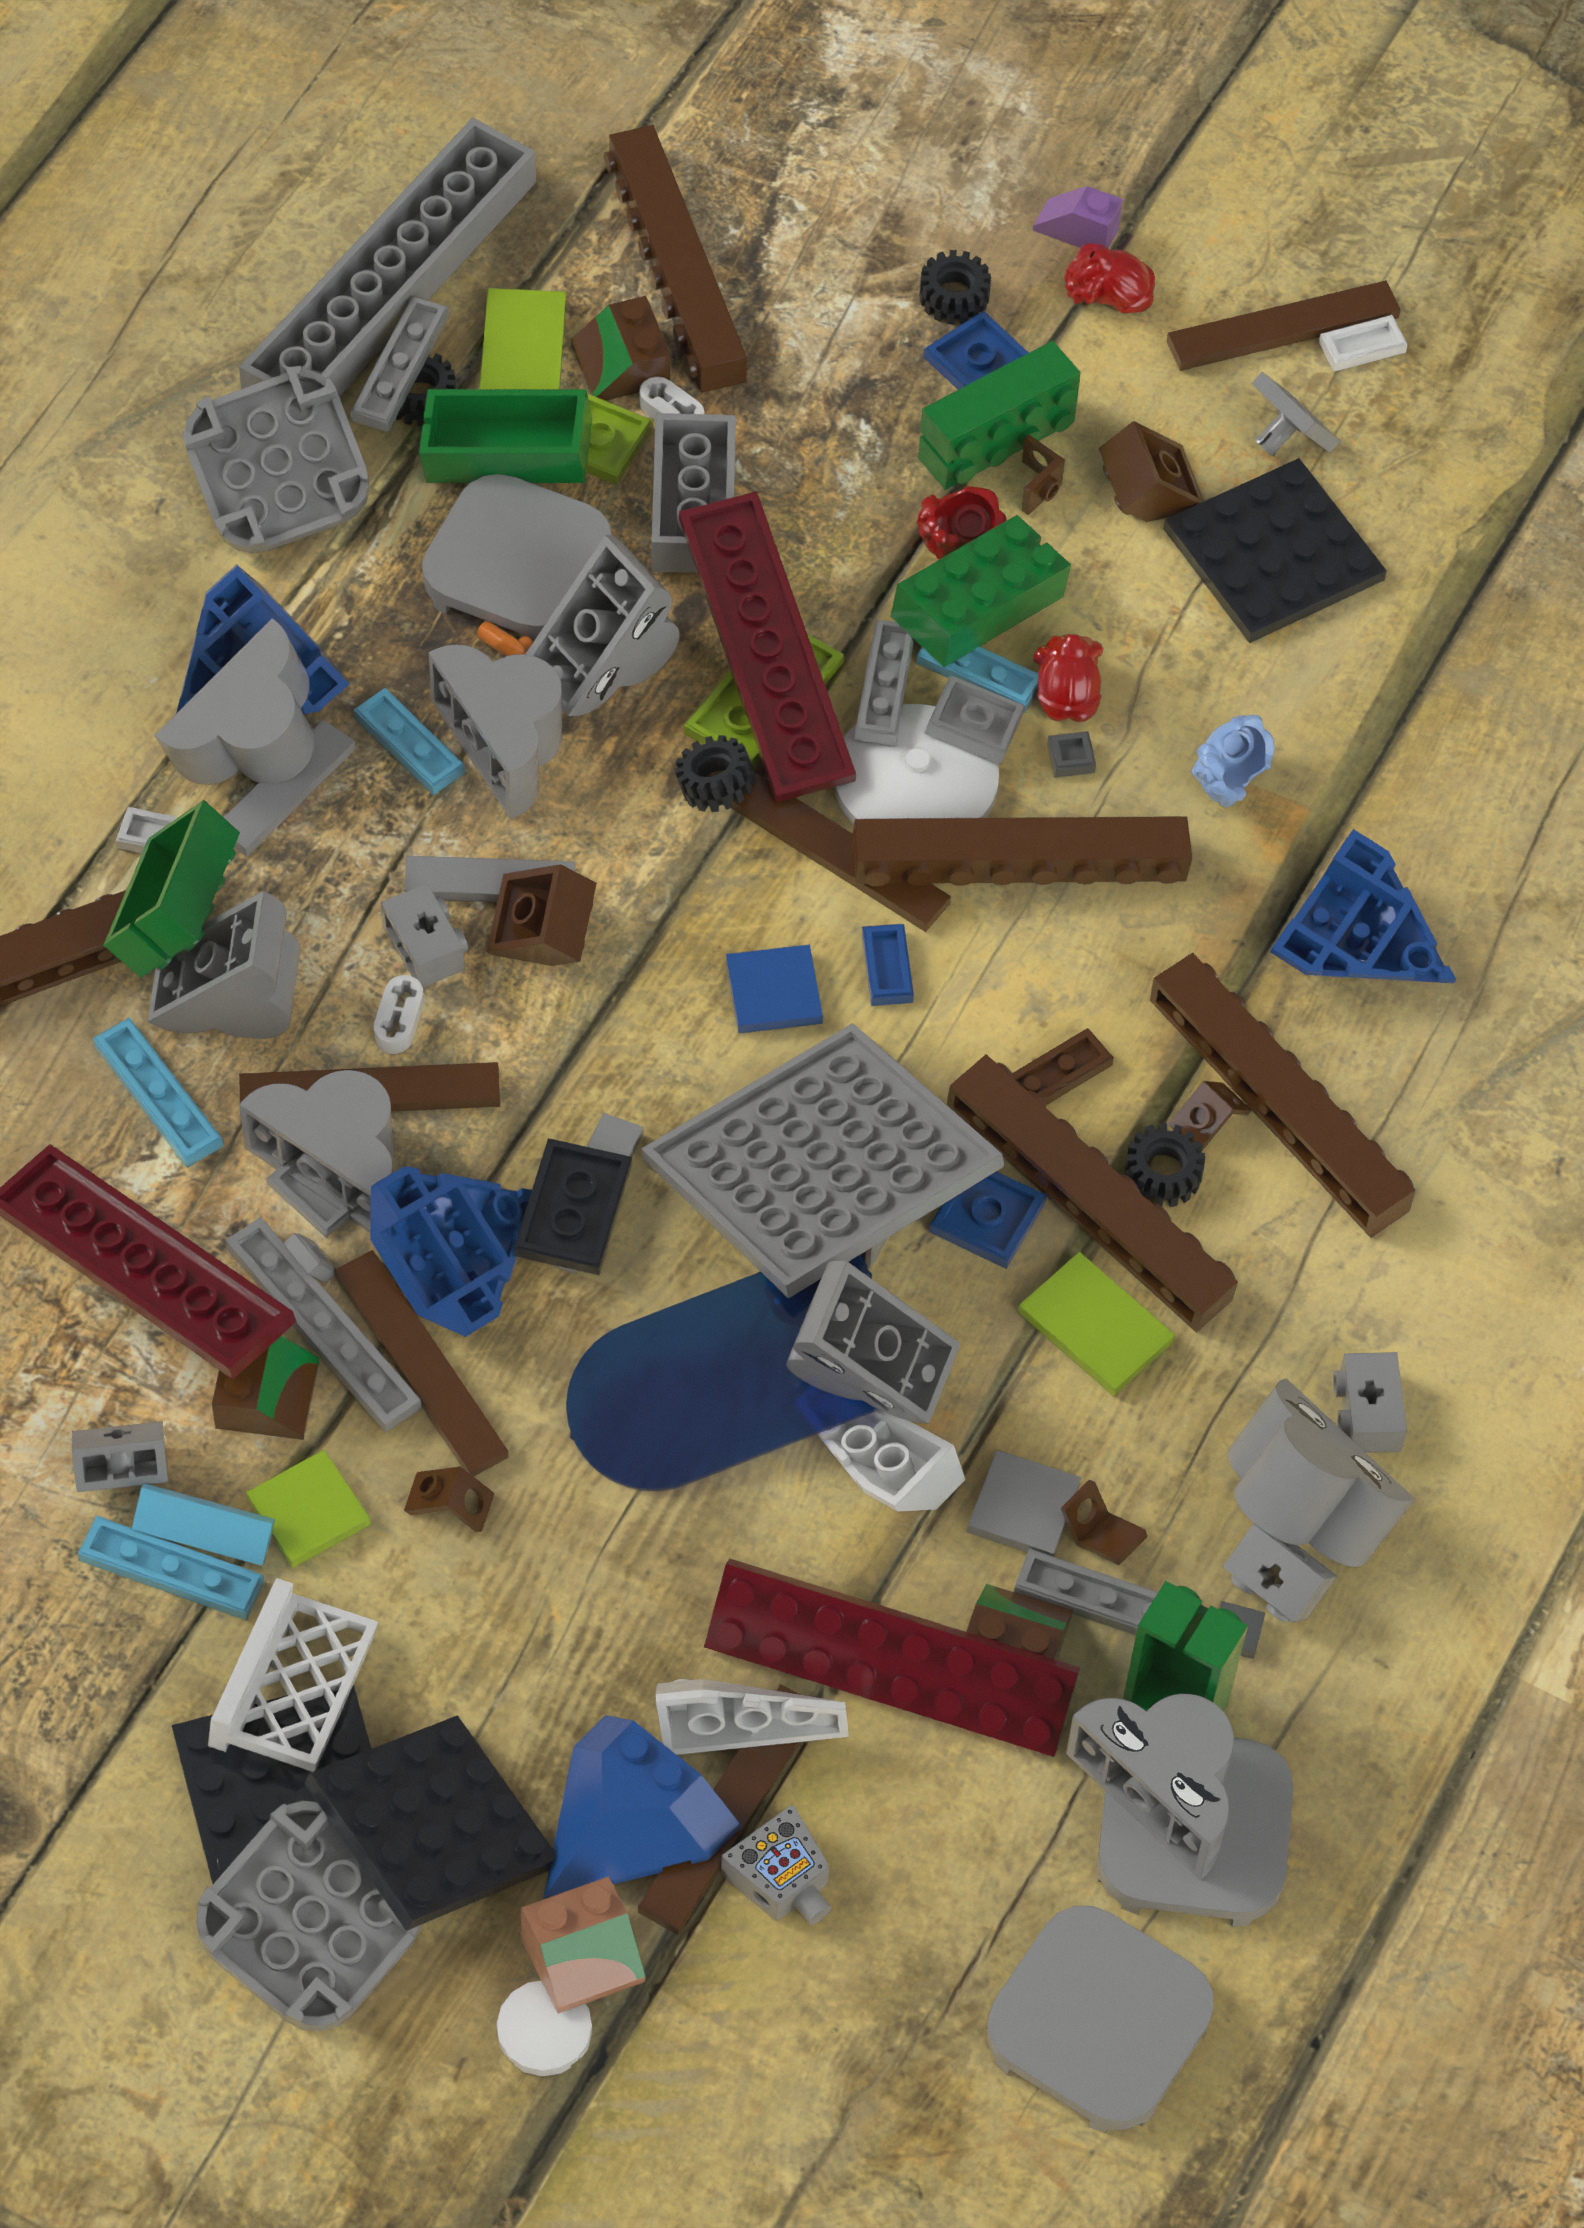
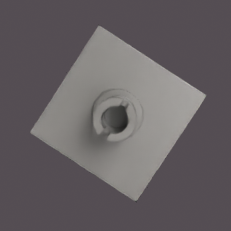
(1291, 417)

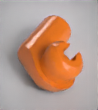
(502, 641)

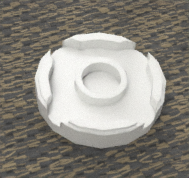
(539, 2037)

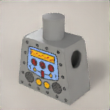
(780, 1868)

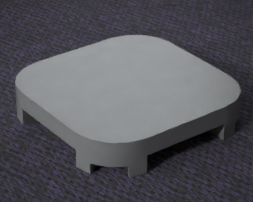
(276, 461)
(510, 552)
(1250, 1859)
(301, 1921)
(1100, 2017)

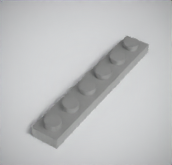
(324, 1325)

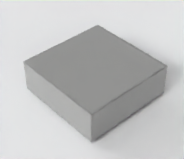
(310, 1257)

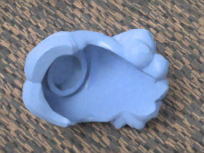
(1233, 758)

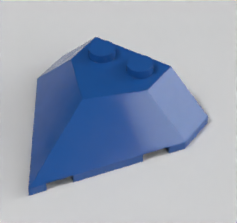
(231, 617)
(1362, 923)
(447, 1243)
(632, 1810)

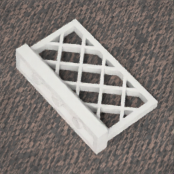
(253, 1673)

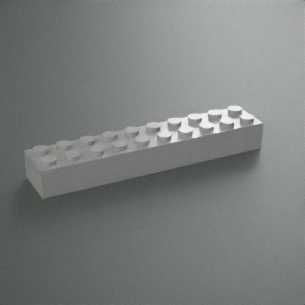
(398, 257)

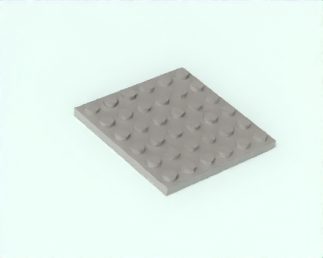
(822, 1159)

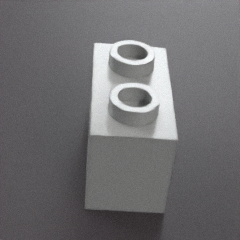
(424, 935)
(1376, 1380)
(119, 1456)
(1302, 1575)

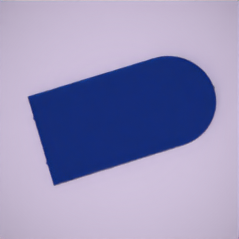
(700, 1388)

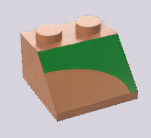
(582, 1944)

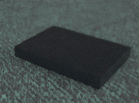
(573, 1206)

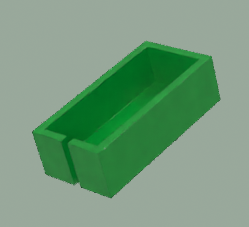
(995, 414)
(506, 432)
(980, 590)
(172, 890)
(1184, 1650)

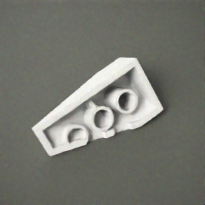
(896, 1461)
(725, 1716)

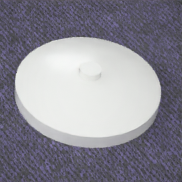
(916, 776)

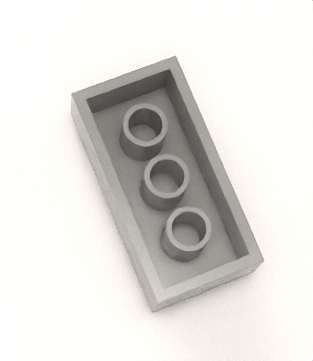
(690, 470)

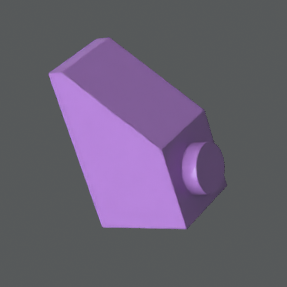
(1081, 217)

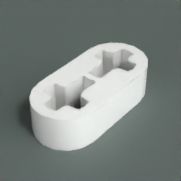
(674, 401)
(406, 1016)

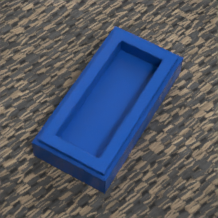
(887, 964)

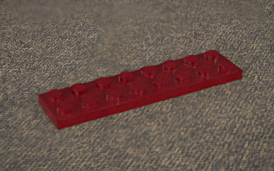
(767, 647)
(143, 1261)
(891, 1657)

